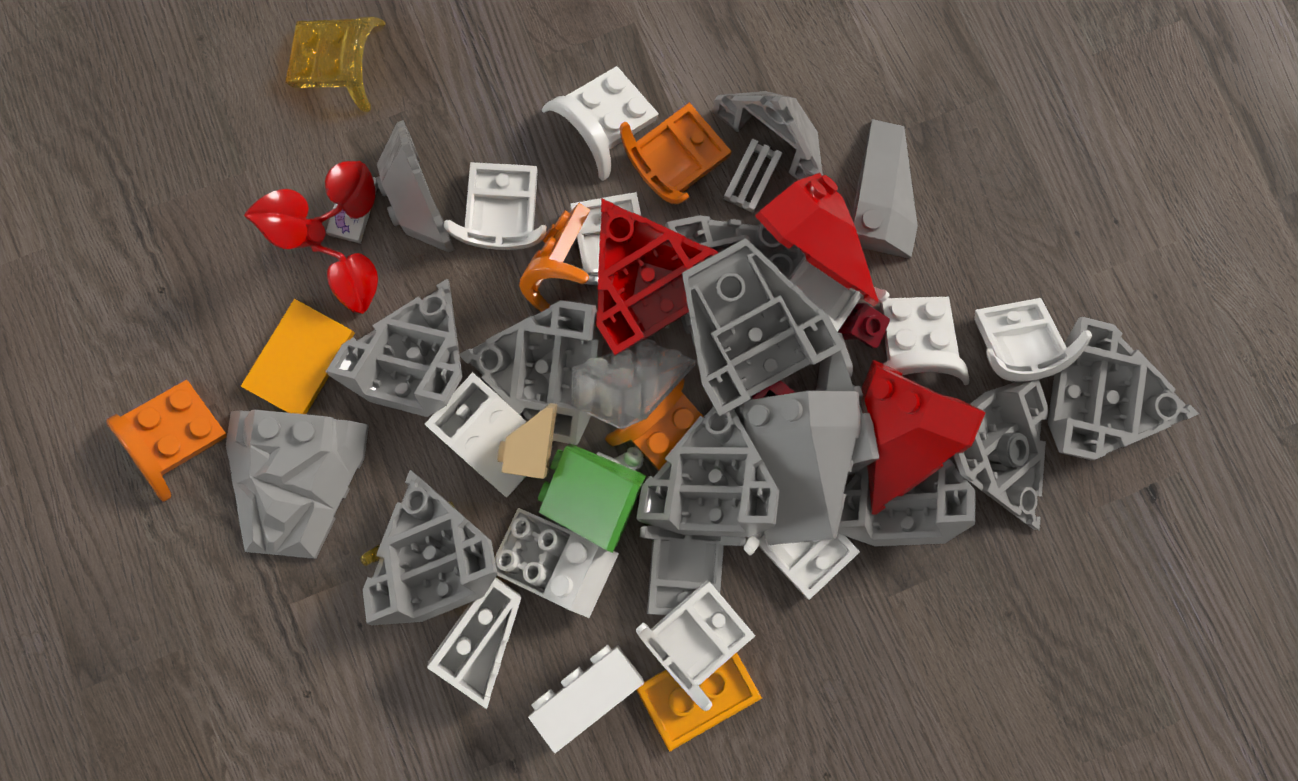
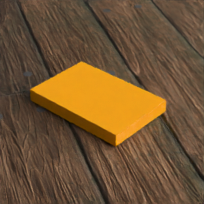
(296, 359)
(680, 718)

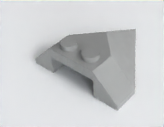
(782, 116)
(408, 191)
(407, 359)
(535, 362)
(1109, 396)
(1017, 410)
(711, 483)
(925, 515)
(427, 560)

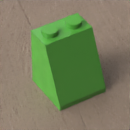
(590, 495)

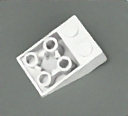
(475, 426)
(554, 562)

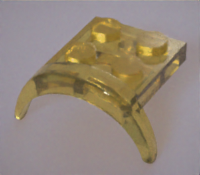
(331, 55)

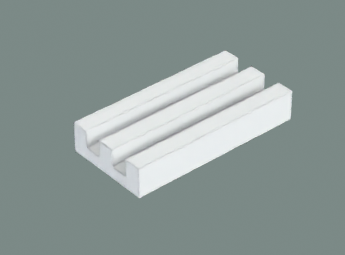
(763, 151)

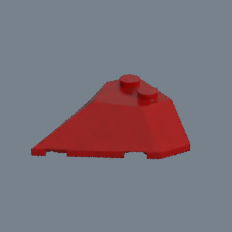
(820, 225)
(641, 276)
(912, 432)

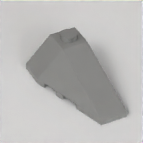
(884, 194)
(835, 376)

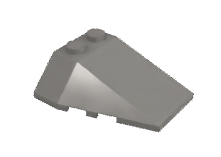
(751, 325)
(808, 452)

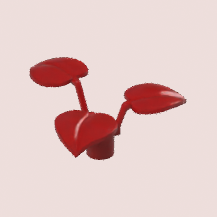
(284, 224)

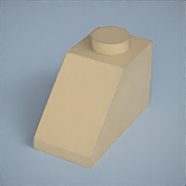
(530, 445)

